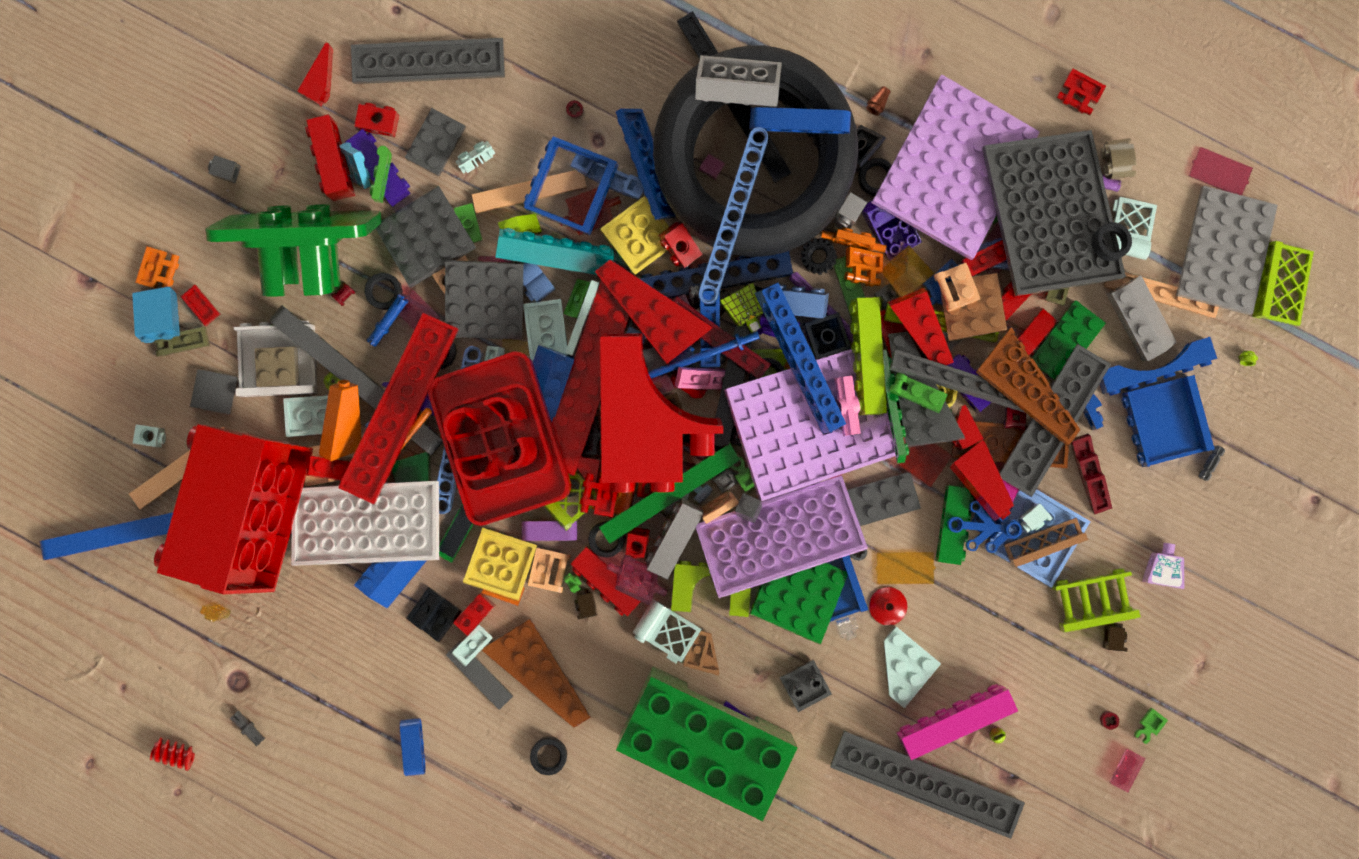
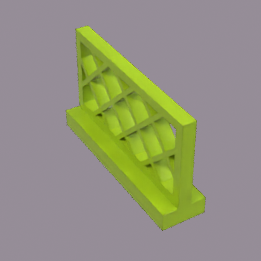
(1268, 283)
(561, 514)

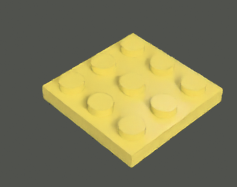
(636, 236)
(500, 564)

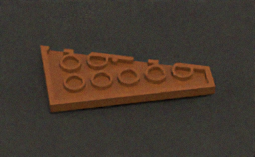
(1023, 383)
(531, 663)

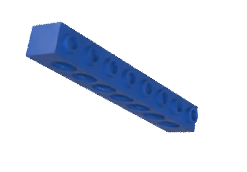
(800, 358)

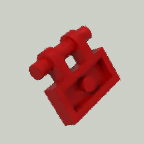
(1083, 86)
(605, 499)

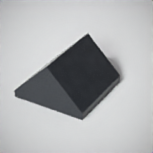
(868, 144)
(827, 336)

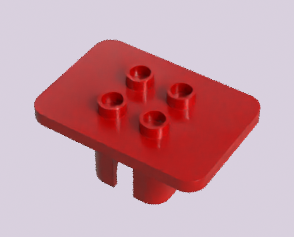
(499, 438)

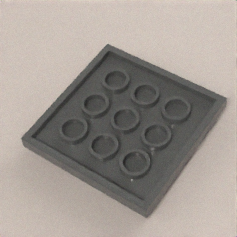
(424, 236)
(484, 299)

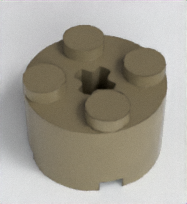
(1119, 159)

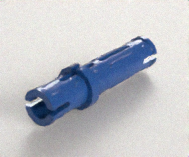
(387, 320)

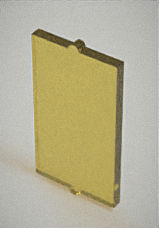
(905, 568)

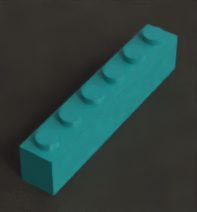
(552, 252)

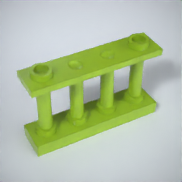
(1089, 619)

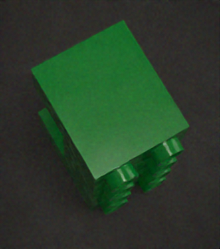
(707, 744)

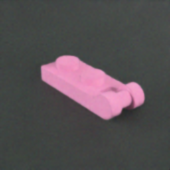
(700, 378)

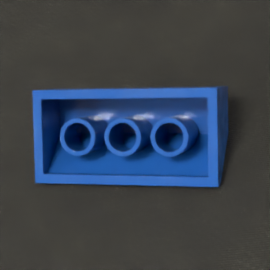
(552, 373)
(387, 579)

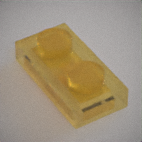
(214, 612)

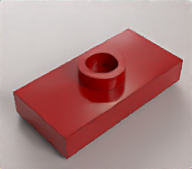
(200, 305)

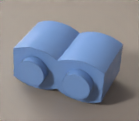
(536, 283)

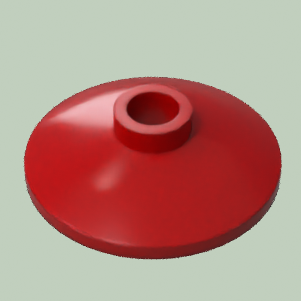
(878, 604)

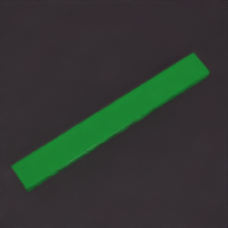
(660, 500)

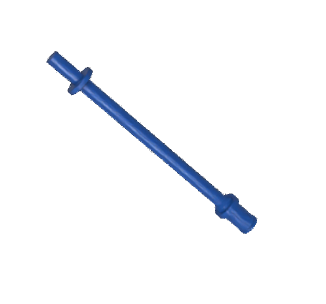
(738, 342)

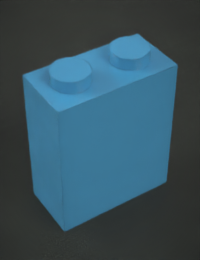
(156, 314)

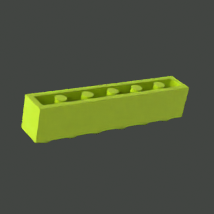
(868, 355)

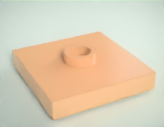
(719, 506)

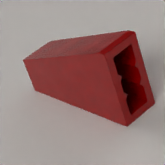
(983, 481)

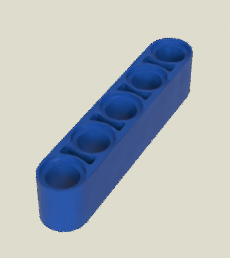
(800, 120)

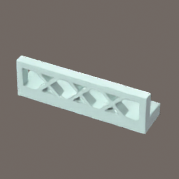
(582, 319)

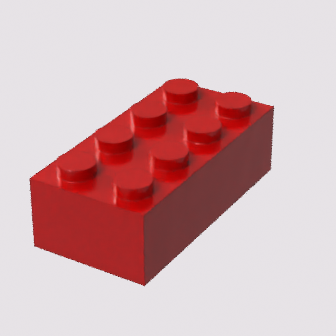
(330, 160)

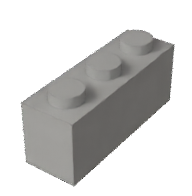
(849, 212)

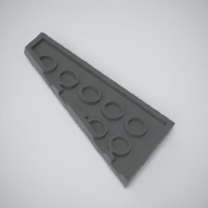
(921, 423)

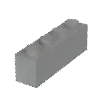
(674, 538)

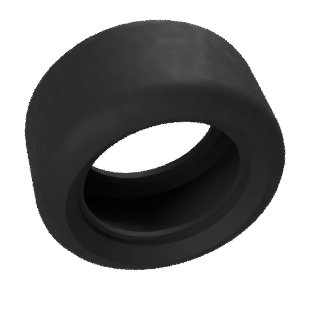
(763, 234)

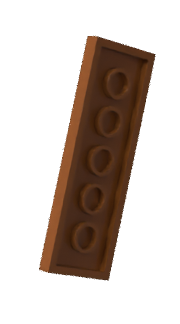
(1002, 441)

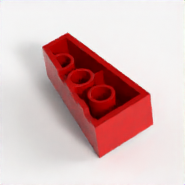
(922, 323)

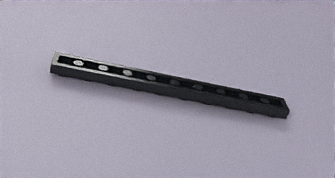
(703, 46)

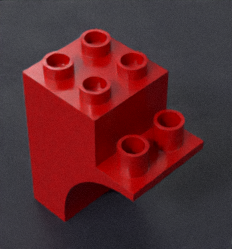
(641, 426)

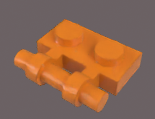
(863, 260)
(152, 267)

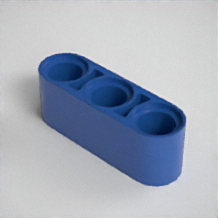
(412, 747)

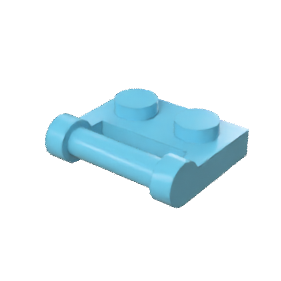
(355, 159)

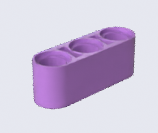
(547, 531)

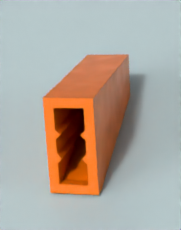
(341, 422)

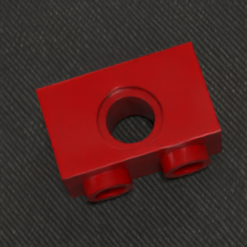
(385, 127)
(689, 250)
(474, 614)

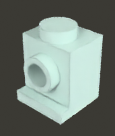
(1034, 518)

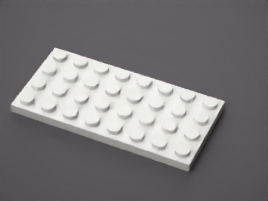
(346, 529)

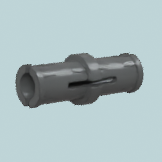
(247, 728)

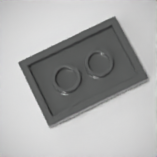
(435, 142)

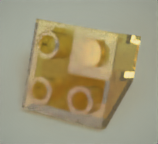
(907, 271)

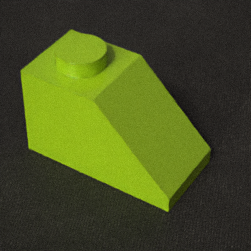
(522, 224)

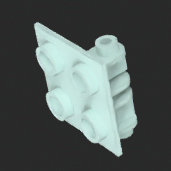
(465, 158)

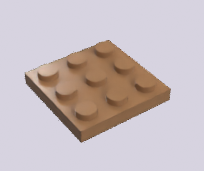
(979, 317)

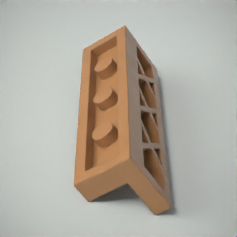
(1051, 548)

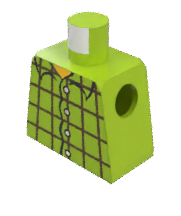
(743, 307)

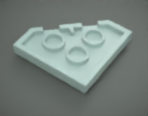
(906, 666)

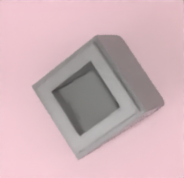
(725, 480)

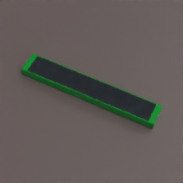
(455, 536)

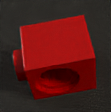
(639, 535)

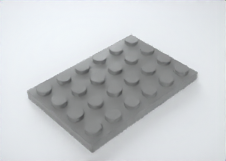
(1226, 250)

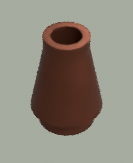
(878, 101)

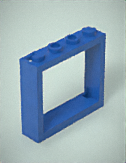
(599, 198)

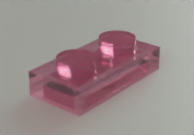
(1127, 770)

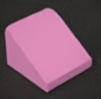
(711, 166)

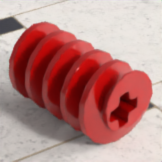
(173, 754)

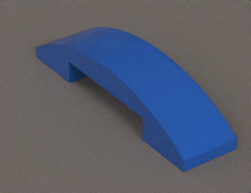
(711, 312)

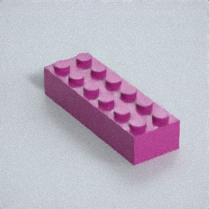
(956, 721)

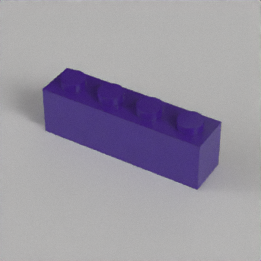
(396, 188)

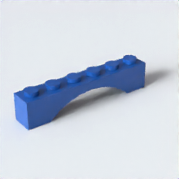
(1192, 354)

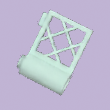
(1140, 244)
(652, 623)

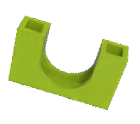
(686, 578)

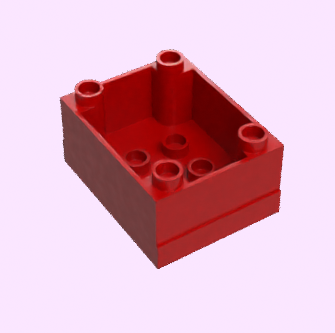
(233, 511)

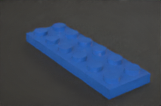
(640, 143)

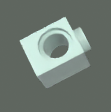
(141, 436)

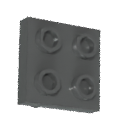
(805, 685)

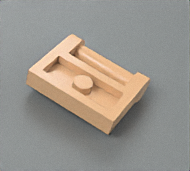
(963, 284)
(542, 569)

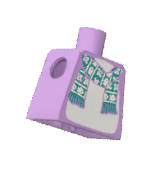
(1165, 568)

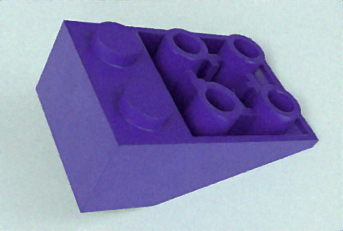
(890, 230)

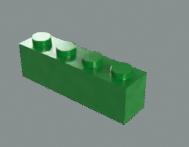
(951, 543)

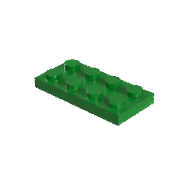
(1075, 327)

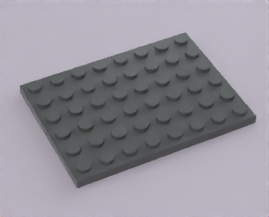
(1049, 208)

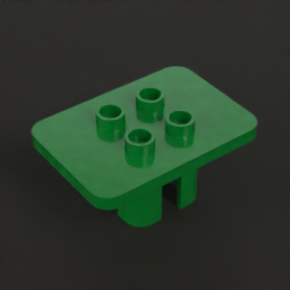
(280, 231)

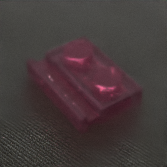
(414, 308)

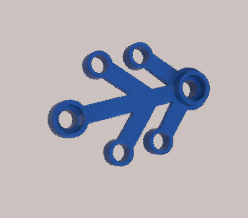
(987, 529)

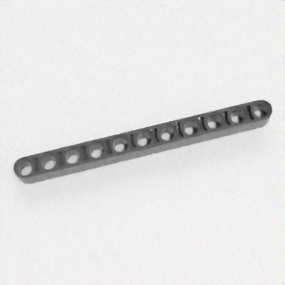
(343, 369)

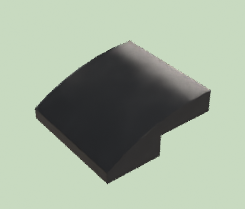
(434, 614)

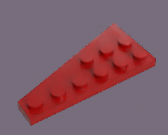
(659, 318)

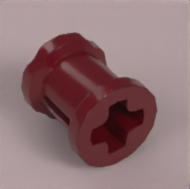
(343, 293)

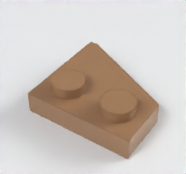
(702, 654)

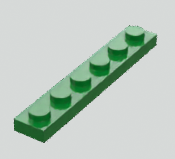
(894, 414)

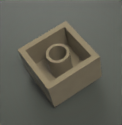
(277, 366)

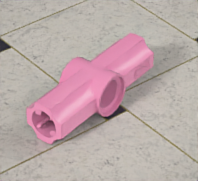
(848, 405)

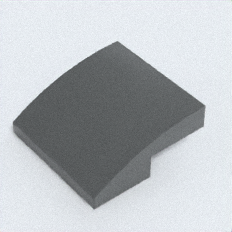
(213, 391)

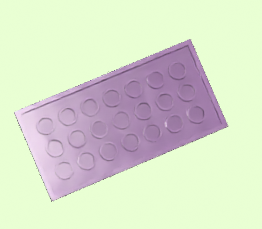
(788, 537)

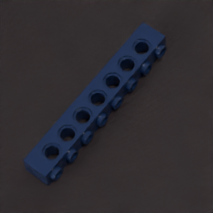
(783, 269)

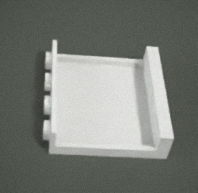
(268, 337)

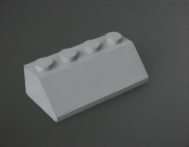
(738, 81)
(1141, 319)

